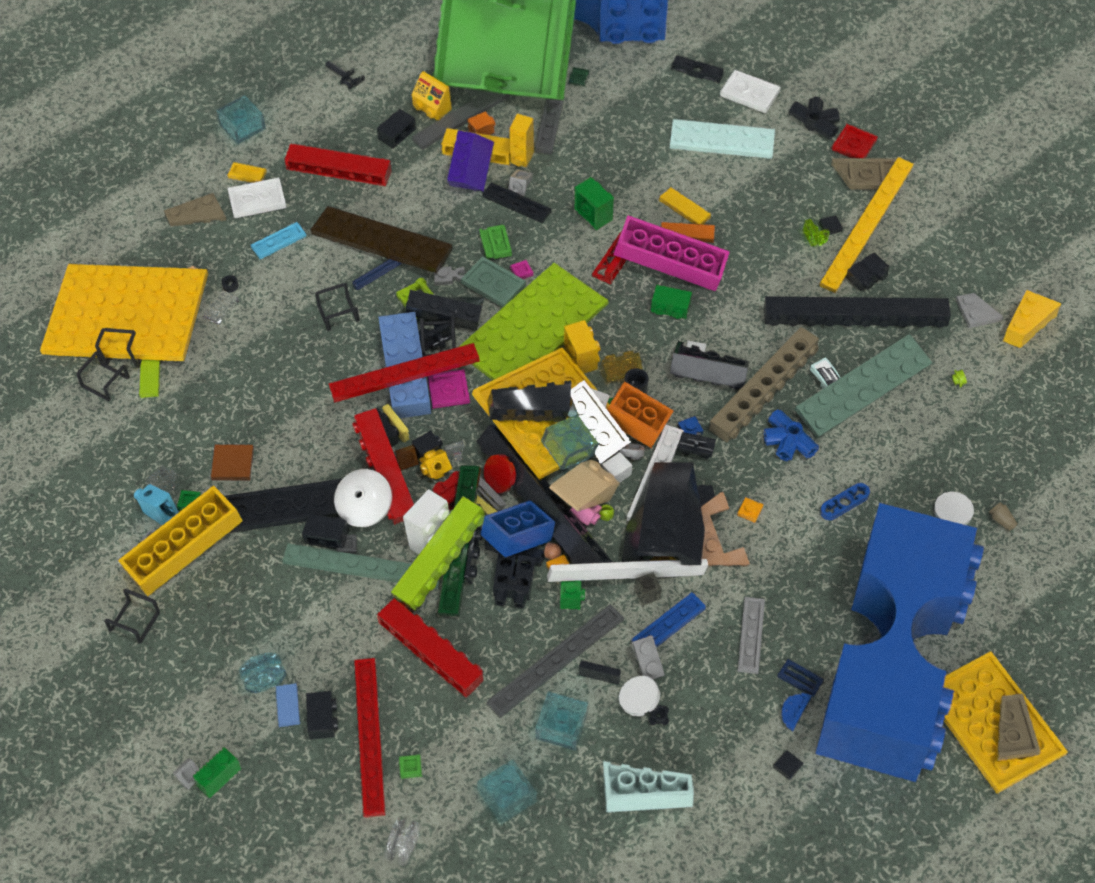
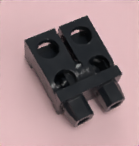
(514, 586)

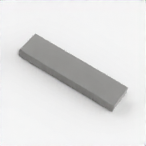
(751, 635)

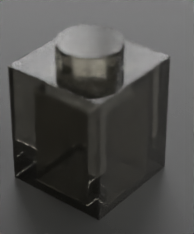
(647, 589)

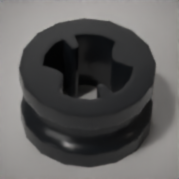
(225, 282)

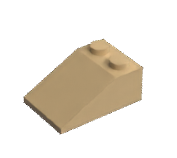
(586, 486)

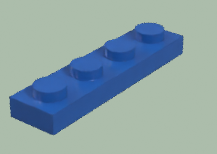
(673, 619)

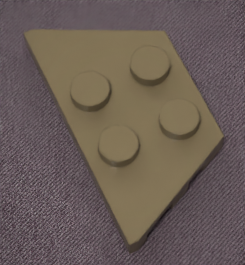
(863, 172)

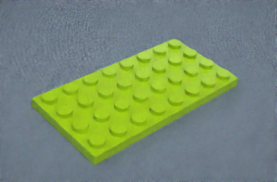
(534, 322)

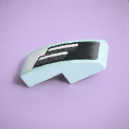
(824, 372)

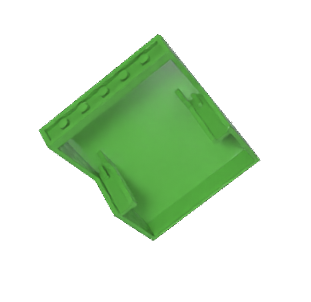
(505, 46)

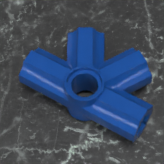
(789, 436)

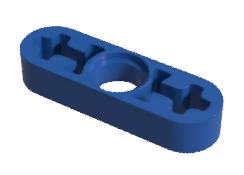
(847, 494)

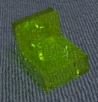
(813, 234)

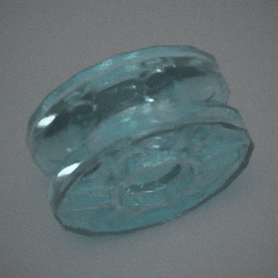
(262, 672)

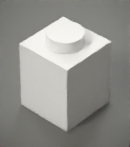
(619, 467)

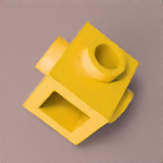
(435, 464)

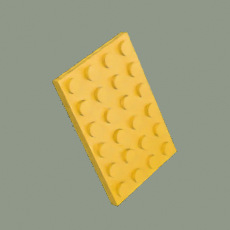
(976, 717)

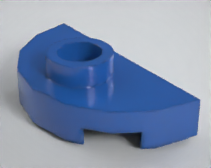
(794, 708)

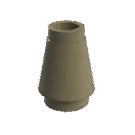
(1003, 516)

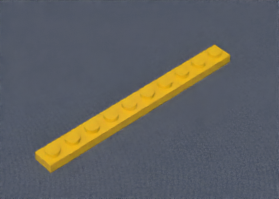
(866, 225)

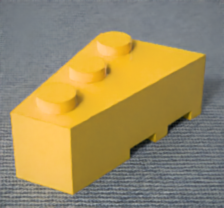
(1030, 317)

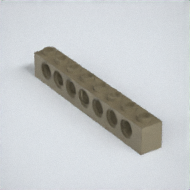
(764, 385)

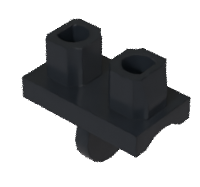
(437, 336)
(696, 445)

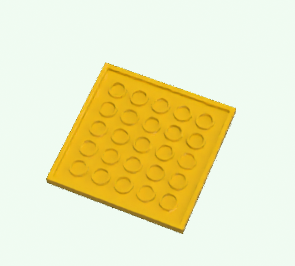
(527, 435)

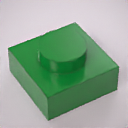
(187, 497)

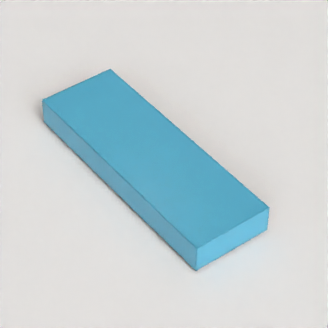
(278, 240)

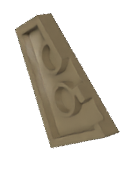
(198, 210)

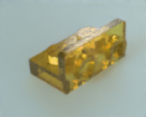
(617, 367)

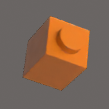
(481, 124)

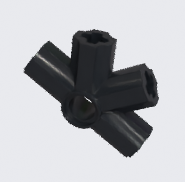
(816, 118)

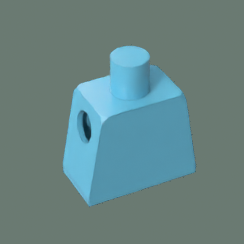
(152, 499)

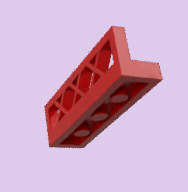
(611, 269)

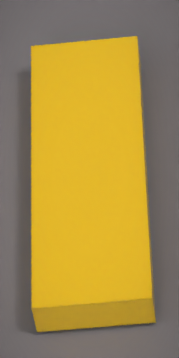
(684, 207)

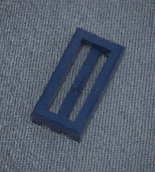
(797, 684)

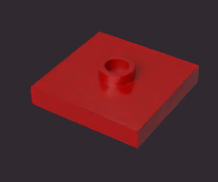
(854, 142)

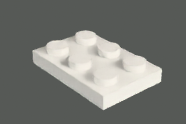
(750, 91)
(256, 198)

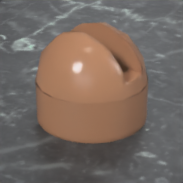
(552, 550)

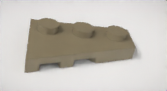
(1016, 730)

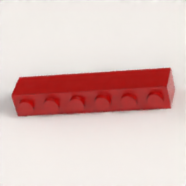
(338, 164)
(382, 460)
(430, 647)

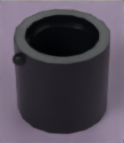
(637, 378)

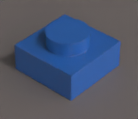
(690, 426)

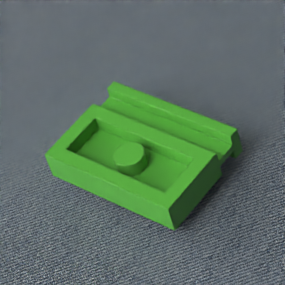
(495, 242)

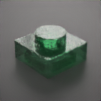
(579, 76)

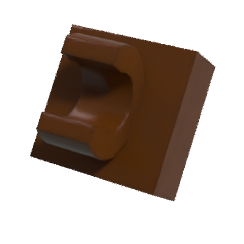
(406, 457)

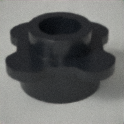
(662, 710)

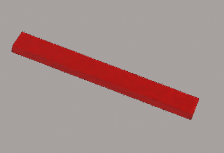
(369, 738)

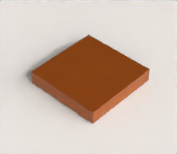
(232, 462)

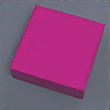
(522, 269)

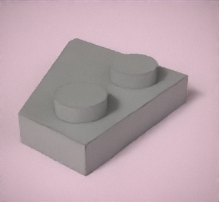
(976, 311)

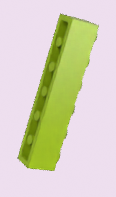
(439, 553)

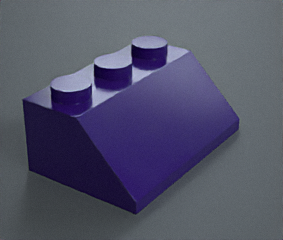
(470, 161)

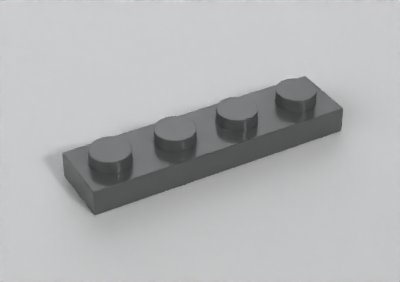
(549, 126)

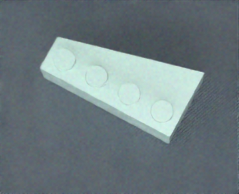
(645, 789)

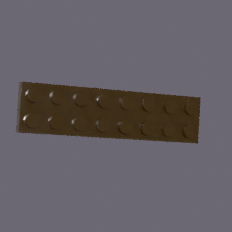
(382, 239)

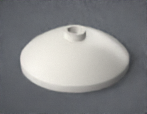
(373, 503)

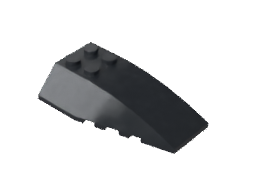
(667, 516)

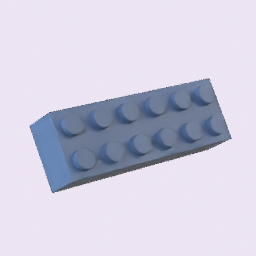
(401, 345)

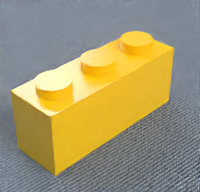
(521, 140)

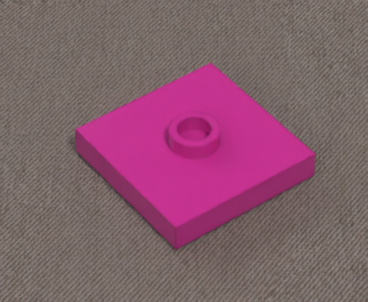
(448, 389)

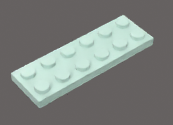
(722, 138)

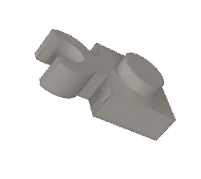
(446, 275)

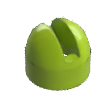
(607, 513)

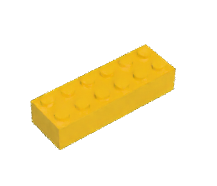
(180, 540)

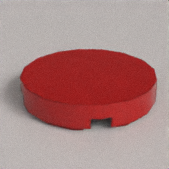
(499, 473)

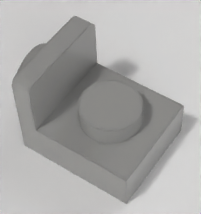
(519, 181)

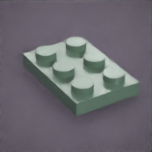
(493, 282)

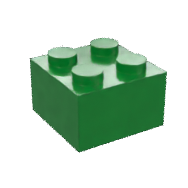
(593, 203)

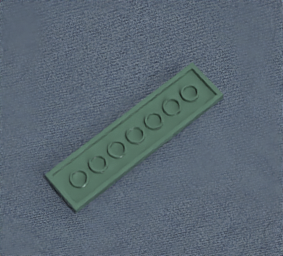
(863, 386)

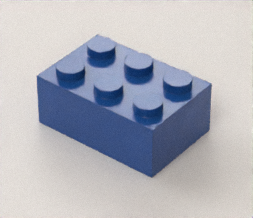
(517, 528)

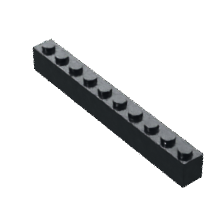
(856, 311)
(568, 530)

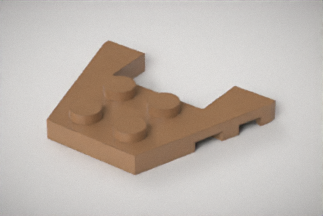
(712, 548)

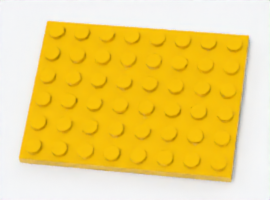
(150, 300)

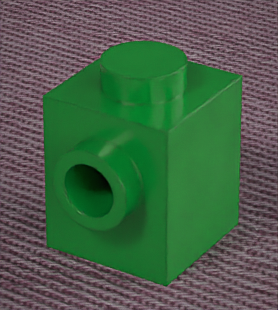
(571, 595)

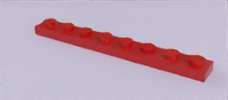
(404, 372)

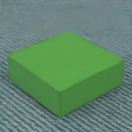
(410, 766)

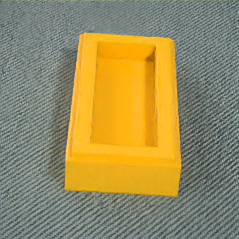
(246, 173)

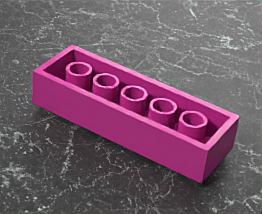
(671, 253)

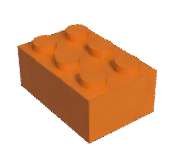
(639, 414)

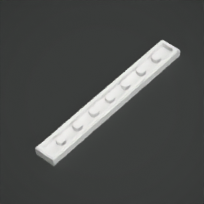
(623, 570)

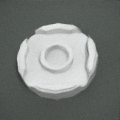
(954, 508)
(639, 695)

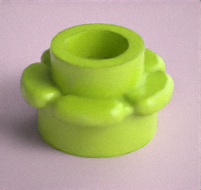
(959, 378)

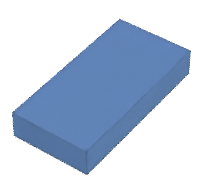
(287, 705)

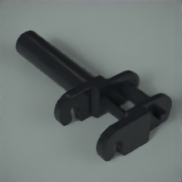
(345, 75)

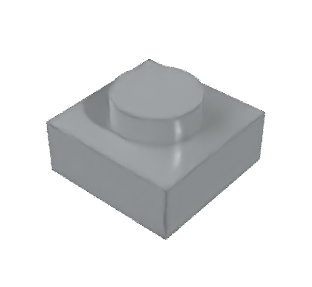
(185, 772)

